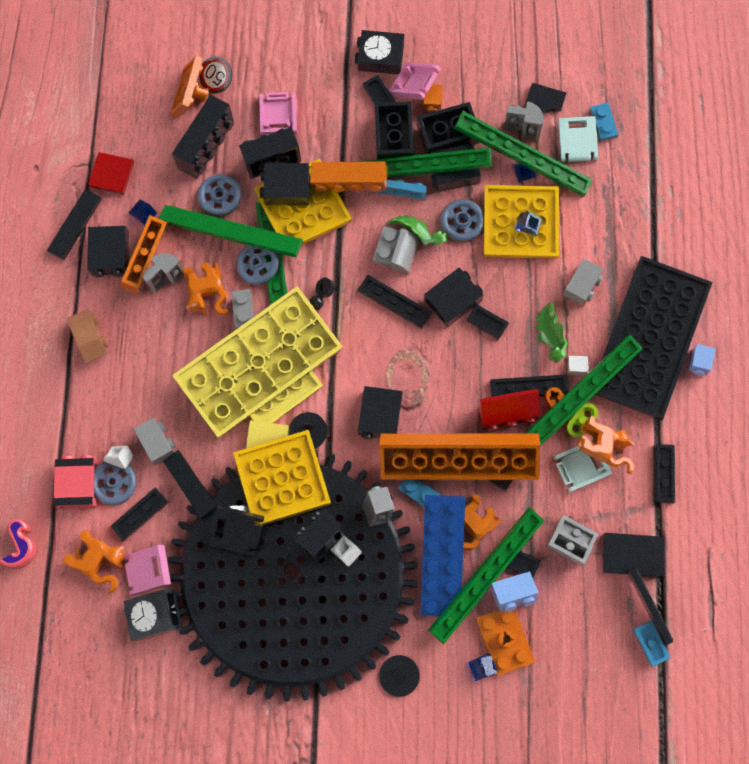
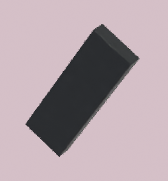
(664, 473)
(139, 514)

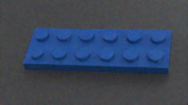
(442, 552)

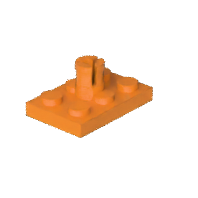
(189, 88)
(505, 640)

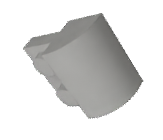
(527, 120)
(396, 249)
(165, 269)
(572, 540)

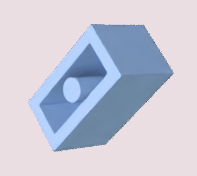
(514, 592)

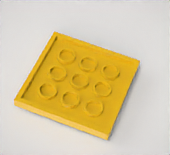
(322, 215)
(501, 216)
(282, 477)

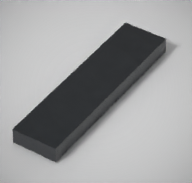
(74, 224)
(394, 301)
(520, 384)
(190, 484)
(649, 605)

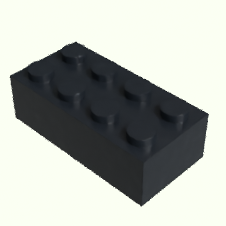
(203, 137)

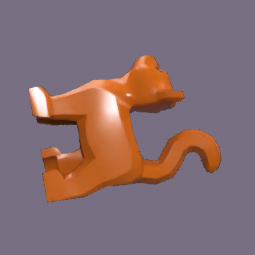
(205, 286)
(603, 442)
(477, 526)
(92, 559)

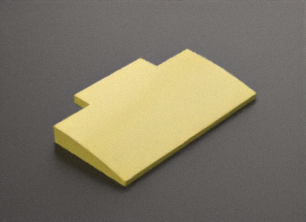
(260, 366)

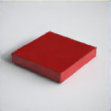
(111, 173)

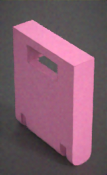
(419, 83)
(277, 111)
(141, 570)

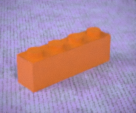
(348, 176)
(143, 253)

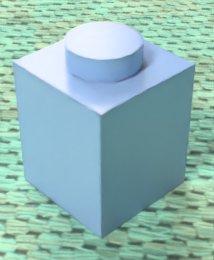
(701, 360)

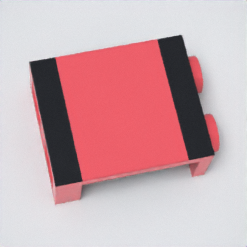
(74, 482)

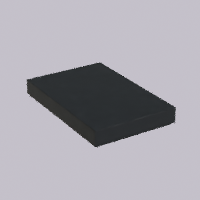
(631, 550)

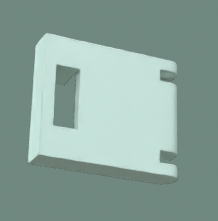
(578, 142)
(579, 469)

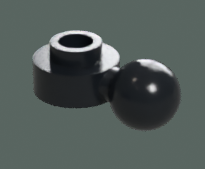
(324, 288)

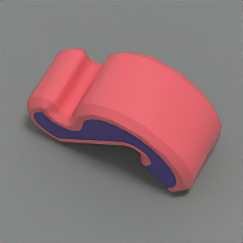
(24, 545)

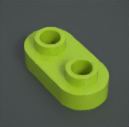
(579, 418)

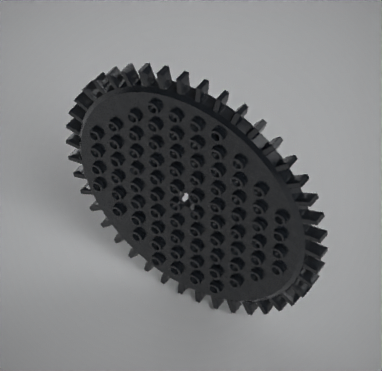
(362, 636)

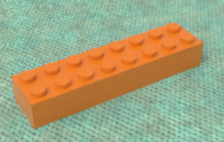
(459, 456)

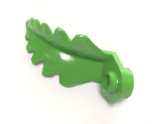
(419, 229)
(551, 333)

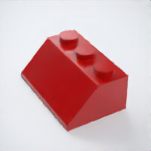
(509, 410)

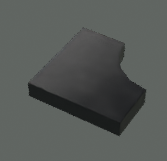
(546, 98)

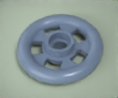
(465, 205)
(227, 207)
(256, 278)
(119, 497)

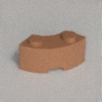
(87, 335)

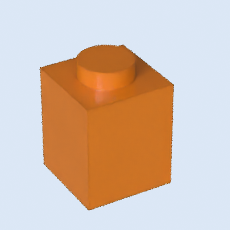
(433, 99)

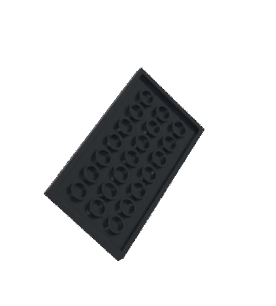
(662, 317)

